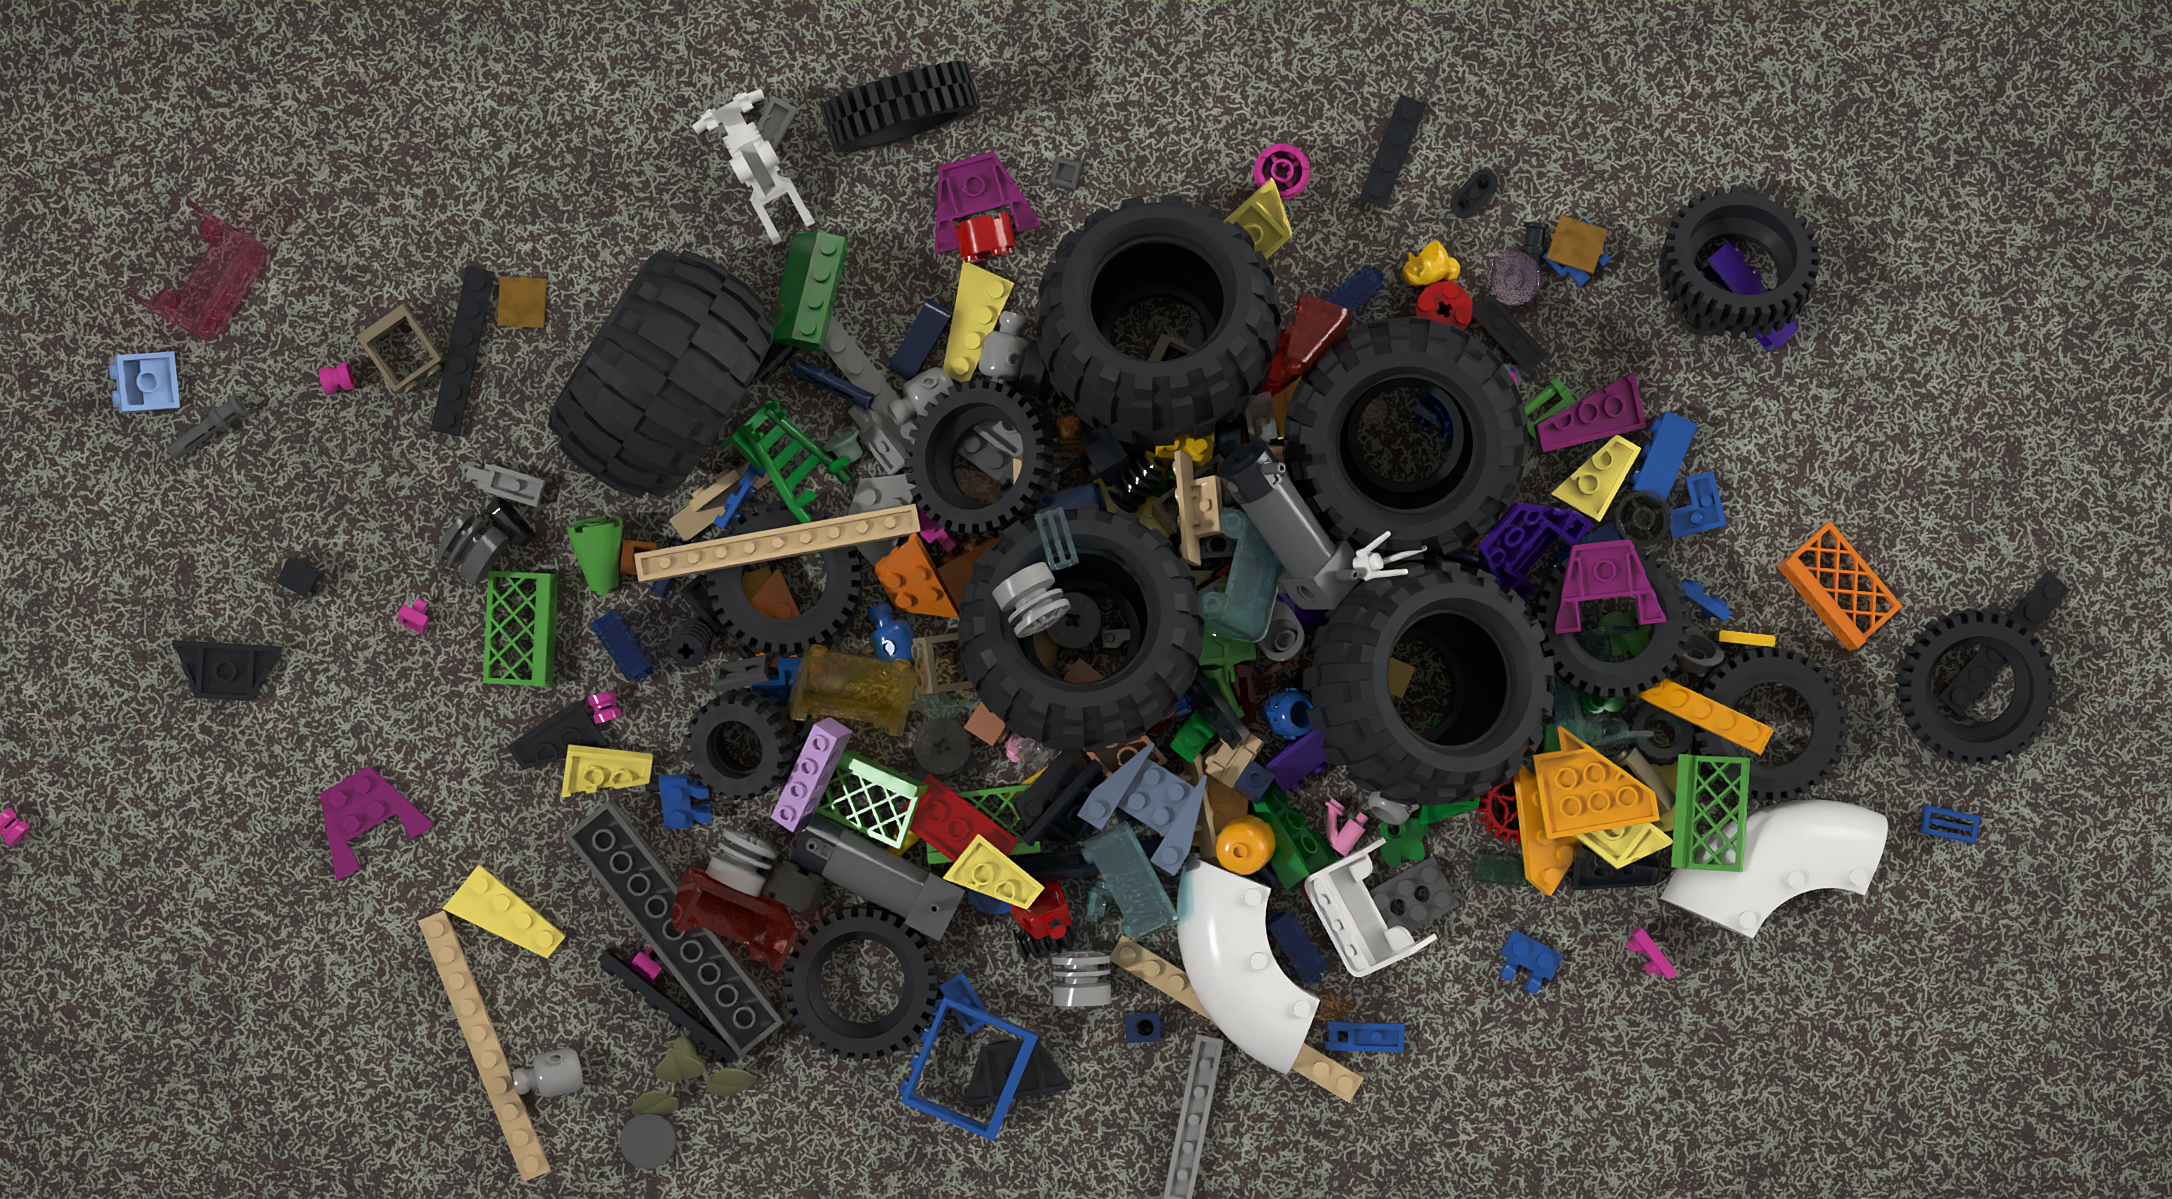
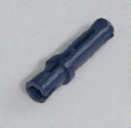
(824, 380)

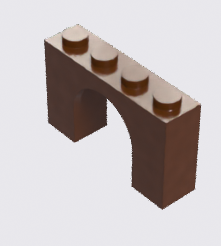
(958, 567)

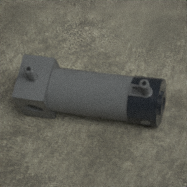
(1316, 567)
(878, 875)

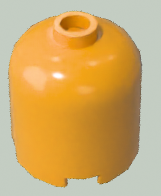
(1245, 845)

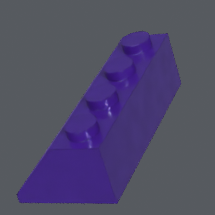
(1731, 271)
(1297, 760)

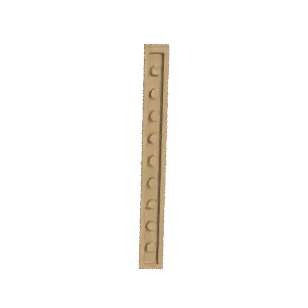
(777, 543)
(1176, 984)
(484, 1045)

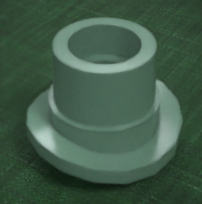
(845, 444)

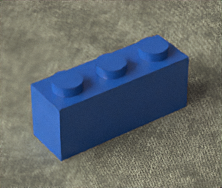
(1663, 454)

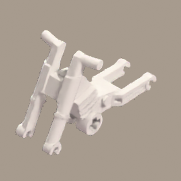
(753, 158)

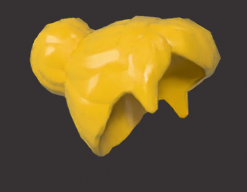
(1430, 266)

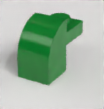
(1192, 736)

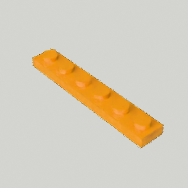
(1708, 715)

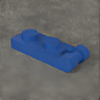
(1365, 1036)

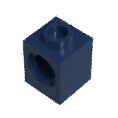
(1254, 782)
(1132, 1020)

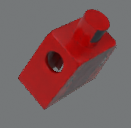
(1046, 914)

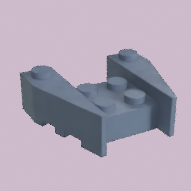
(1154, 799)

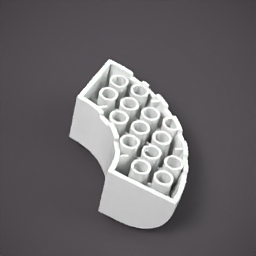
(1786, 853)
(1233, 965)

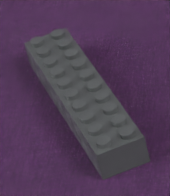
(696, 956)

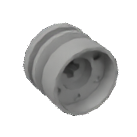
(1029, 596)
(742, 861)
(1081, 979)

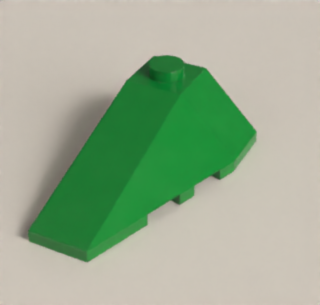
(1297, 848)

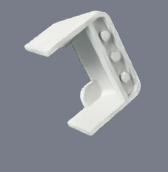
(1353, 917)

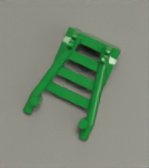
(755, 446)

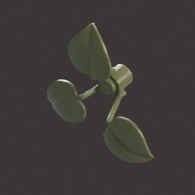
(684, 1064)

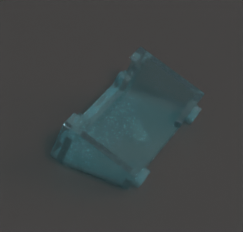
(1251, 587)

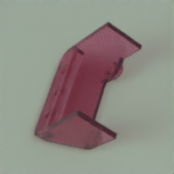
(215, 283)

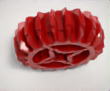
(1506, 816)

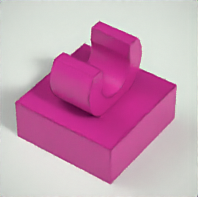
(415, 617)
(645, 966)

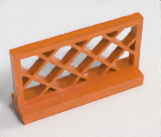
(1827, 606)

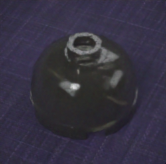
(1642, 518)

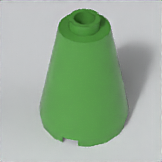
(598, 551)

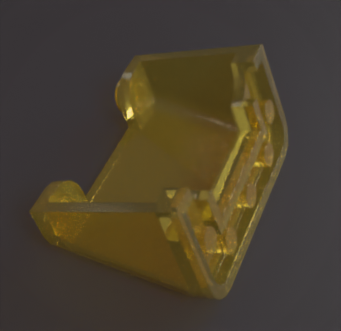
(853, 688)

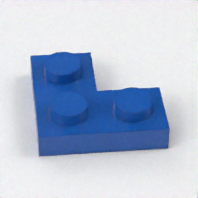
(1705, 507)
(781, 685)

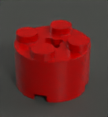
(984, 237)
(1449, 296)

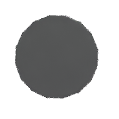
(648, 1140)

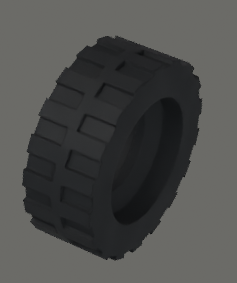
(1662, 754)

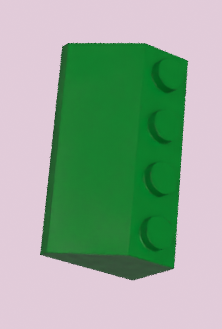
(809, 289)

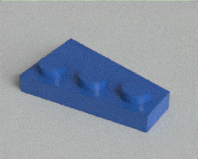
(744, 493)

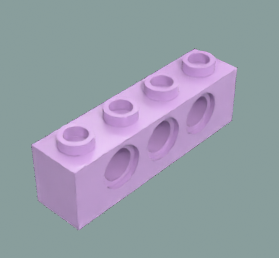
(811, 774)

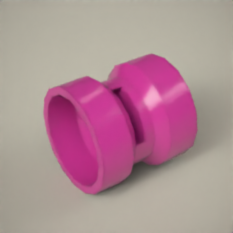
(336, 378)
(602, 700)
(12, 828)

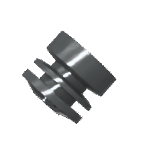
(467, 544)

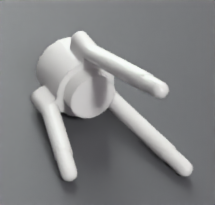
(1370, 563)

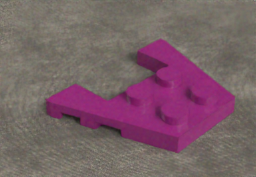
(973, 188)
(1604, 572)
(357, 807)

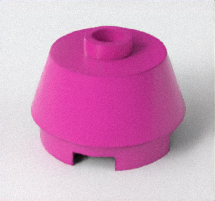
(1287, 168)

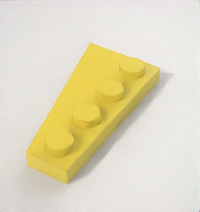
(975, 314)
(499, 910)

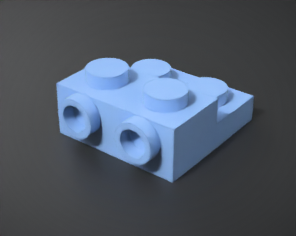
(145, 382)

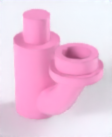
(1349, 834)

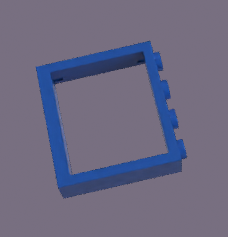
(919, 1059)

